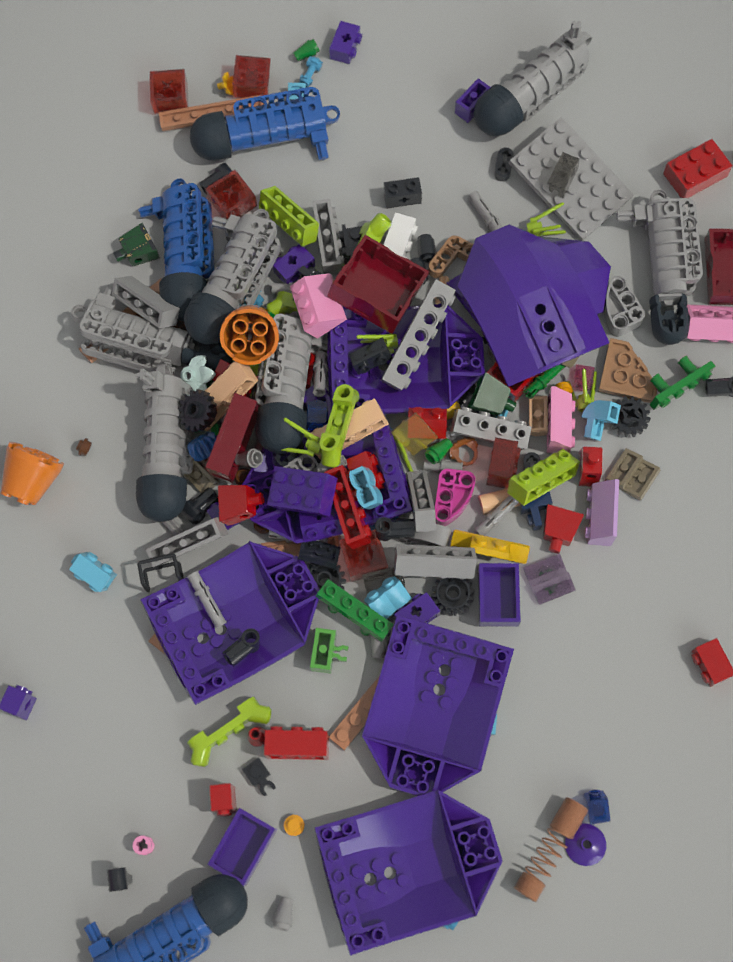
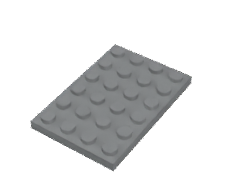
(594, 189)

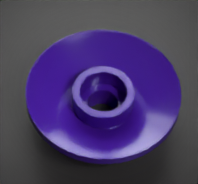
(579, 853)

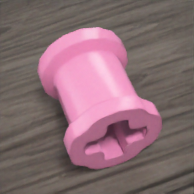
(138, 849)

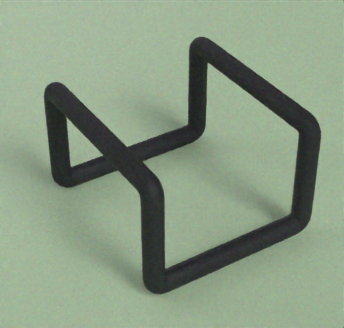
(177, 566)

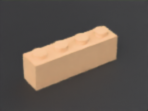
(236, 379)
(363, 422)

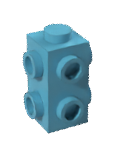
(96, 574)

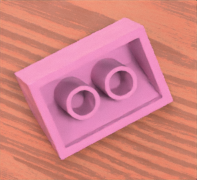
(315, 309)
(710, 323)
(560, 421)

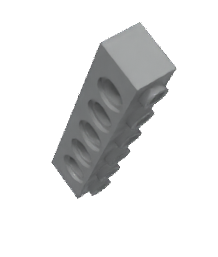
(437, 291)

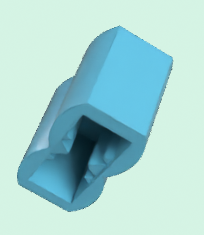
(364, 482)
(388, 597)

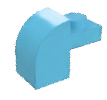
(597, 414)

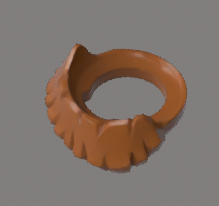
(469, 442)

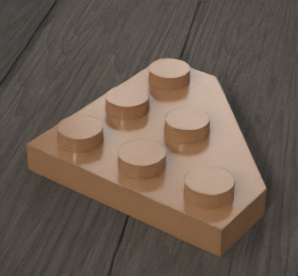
(626, 373)

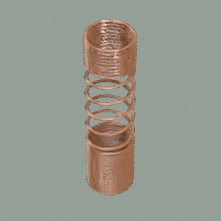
(566, 823)

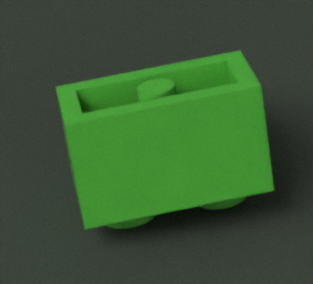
(324, 651)

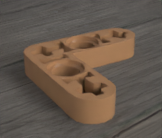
(452, 251)

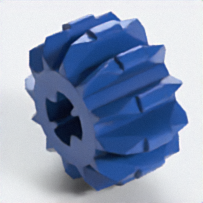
(202, 446)

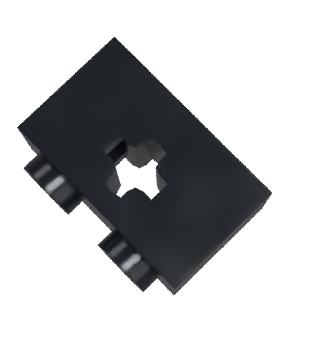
(402, 192)

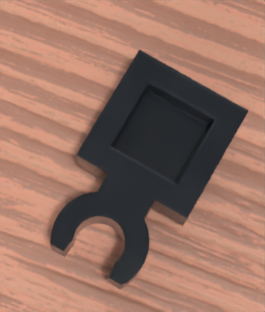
(257, 774)

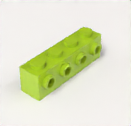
(289, 216)
(543, 477)

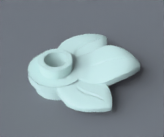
(199, 373)

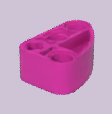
(458, 492)

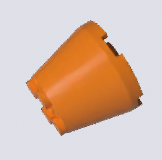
(246, 344)
(28, 473)

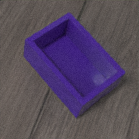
(302, 491)
(499, 595)
(242, 846)

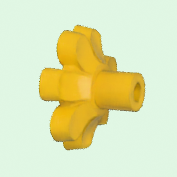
(226, 84)

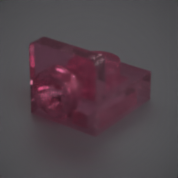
(577, 380)

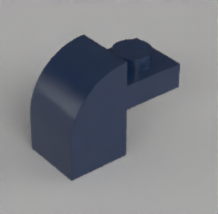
(533, 509)

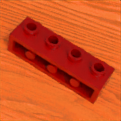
(348, 509)

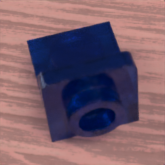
(597, 806)

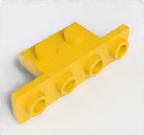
(491, 546)

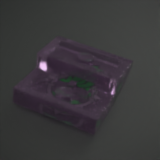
(549, 579)

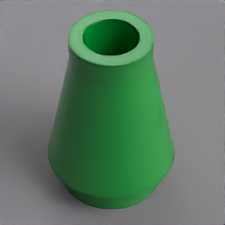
(308, 49)
(436, 452)

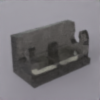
(563, 174)
(375, 579)

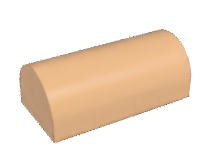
(538, 415)
(492, 500)

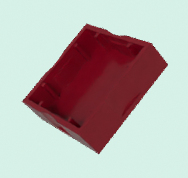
(719, 266)
(378, 284)
(232, 438)

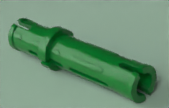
(540, 382)

